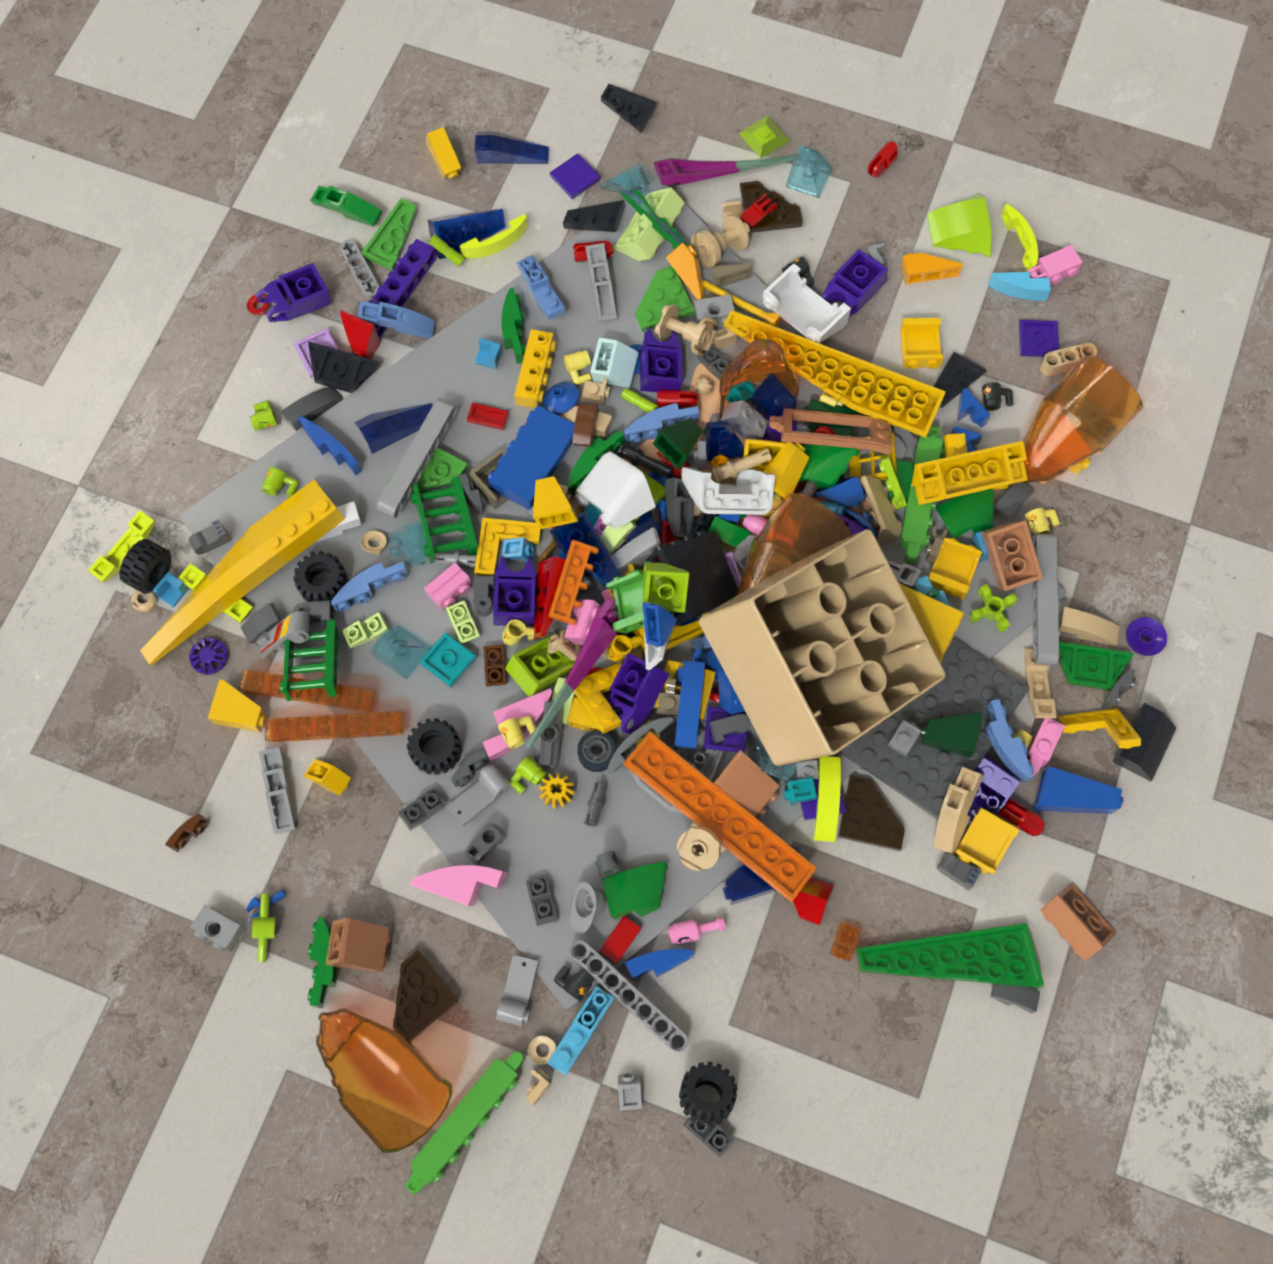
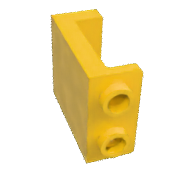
(921, 343)
(954, 568)
(986, 841)

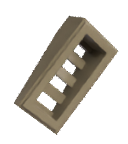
(730, 274)

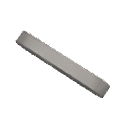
(357, 271)

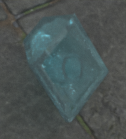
(808, 172)
(632, 179)
(400, 651)

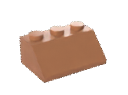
(1012, 555)
(1078, 921)

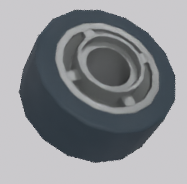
(593, 740)

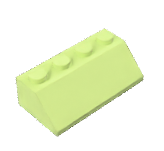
(639, 237)

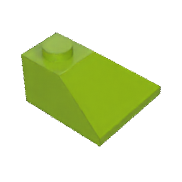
(764, 136)
(665, 586)

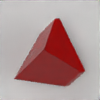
(813, 900)

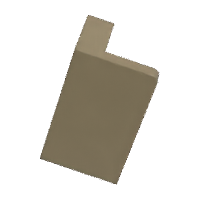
(480, 480)

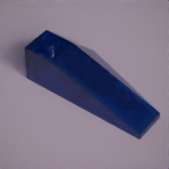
(506, 149)
(465, 227)
(391, 426)
(721, 440)
(584, 532)

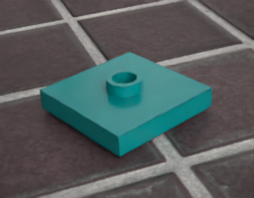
(448, 660)

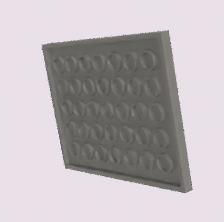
(927, 771)

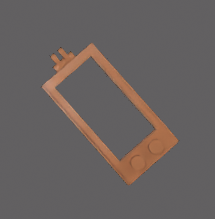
(880, 430)

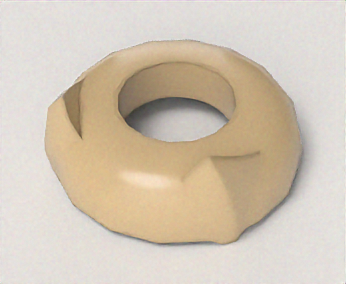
(373, 535)
(144, 607)
(532, 1050)

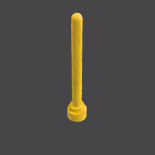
(770, 318)

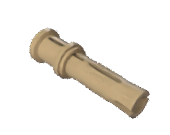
(732, 468)

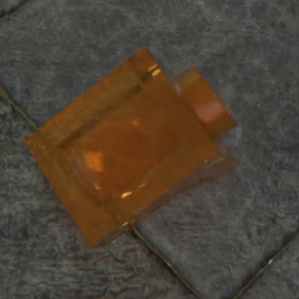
(845, 942)

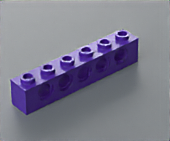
(415, 271)

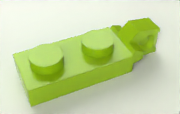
(893, 483)

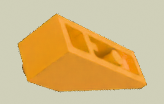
(925, 267)
(688, 268)

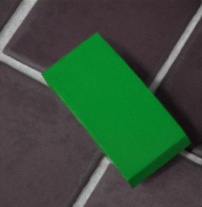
(904, 473)
(728, 532)

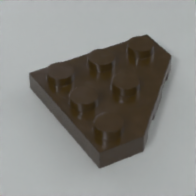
(783, 217)
(869, 817)
(420, 997)

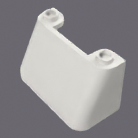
(803, 307)
(616, 490)
(748, 495)

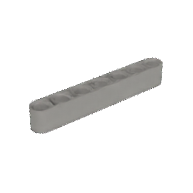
(417, 458)
(1046, 602)
(639, 999)

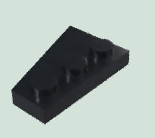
(629, 106)
(595, 218)
(956, 376)

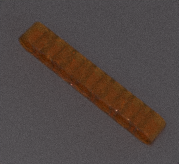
(269, 685)
(334, 726)

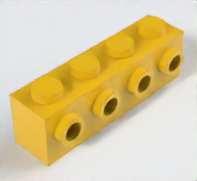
(534, 369)

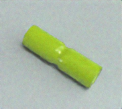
(448, 251)
(637, 400)

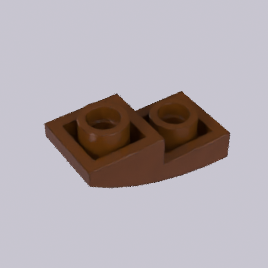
(584, 427)
(494, 665)
(193, 826)

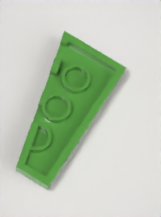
(390, 237)

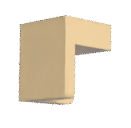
(724, 338)

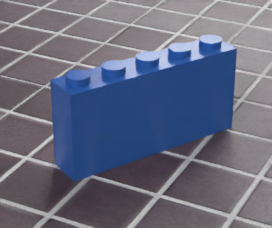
(532, 456)

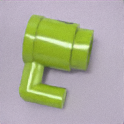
(264, 418)
(274, 480)
(530, 771)

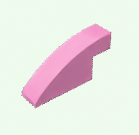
(531, 706)
(460, 882)

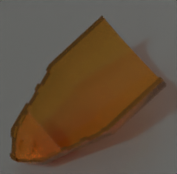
(755, 365)
(1078, 418)
(791, 534)
(381, 1079)

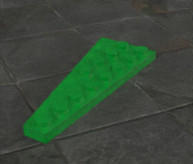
(980, 956)

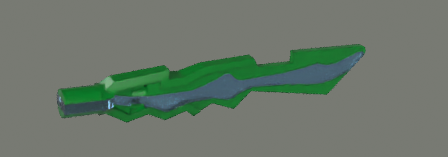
(660, 225)

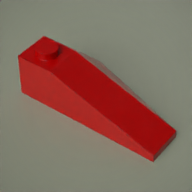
(547, 582)

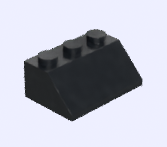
(1155, 734)

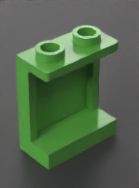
(629, 600)

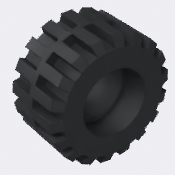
(145, 565)
(312, 566)
(426, 732)
(716, 1078)

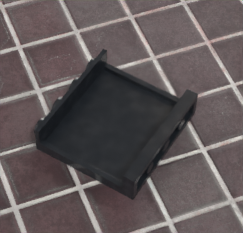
(709, 573)

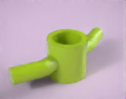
(263, 927)

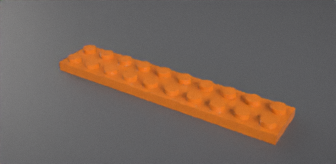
(715, 810)

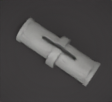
(459, 559)

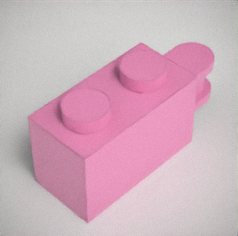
(1057, 265)
(1044, 743)

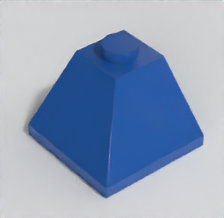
(845, 491)

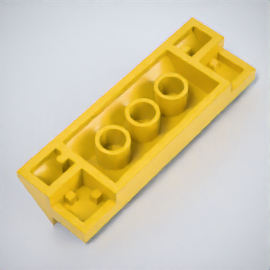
(969, 472)

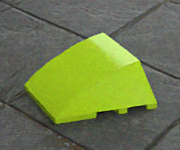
(962, 226)

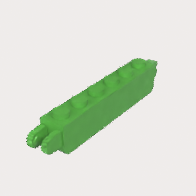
(916, 516)
(463, 1121)

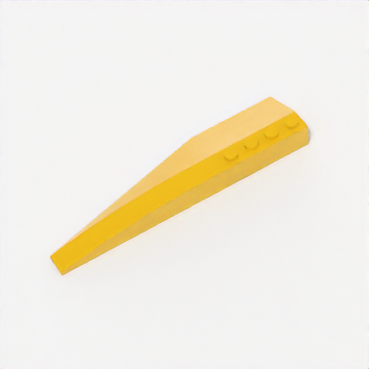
(850, 379)
(252, 559)

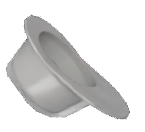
(585, 906)

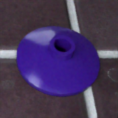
(1152, 630)

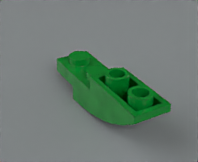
(347, 204)
(512, 323)
(590, 458)
(323, 975)

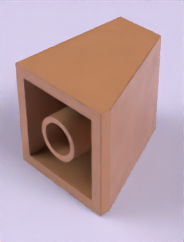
(748, 785)
(358, 945)

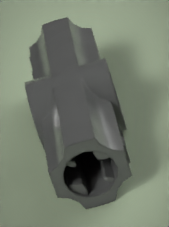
(550, 747)

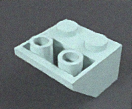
(614, 362)

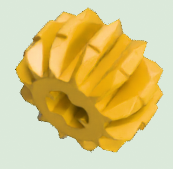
(557, 782)

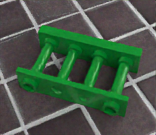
(459, 508)
(328, 666)

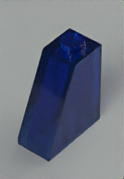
(745, 886)

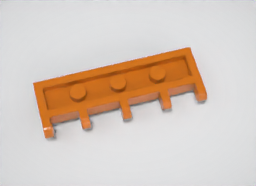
(571, 581)

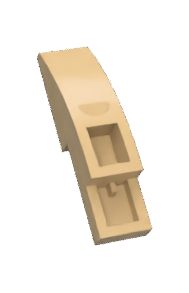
(954, 810)

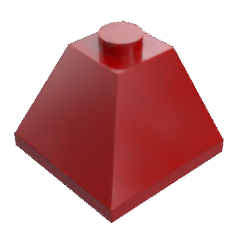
(361, 335)

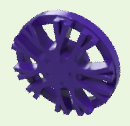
(208, 656)

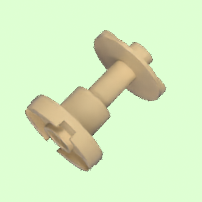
(710, 246)
(699, 335)
(699, 848)

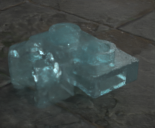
(409, 545)
(766, 765)

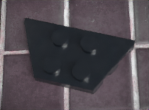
(339, 368)

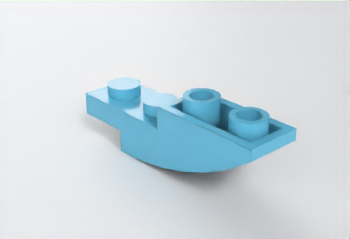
(581, 1031)

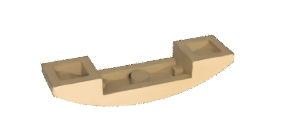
(1039, 692)

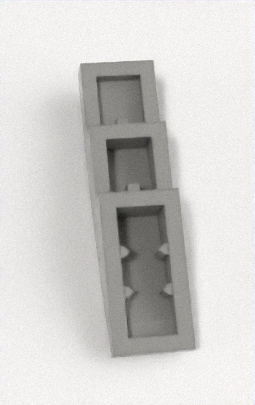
(601, 282)
(634, 552)
(277, 790)

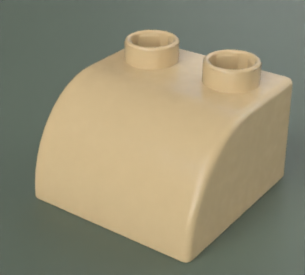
(823, 650)

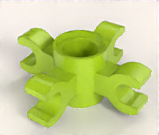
(985, 612)

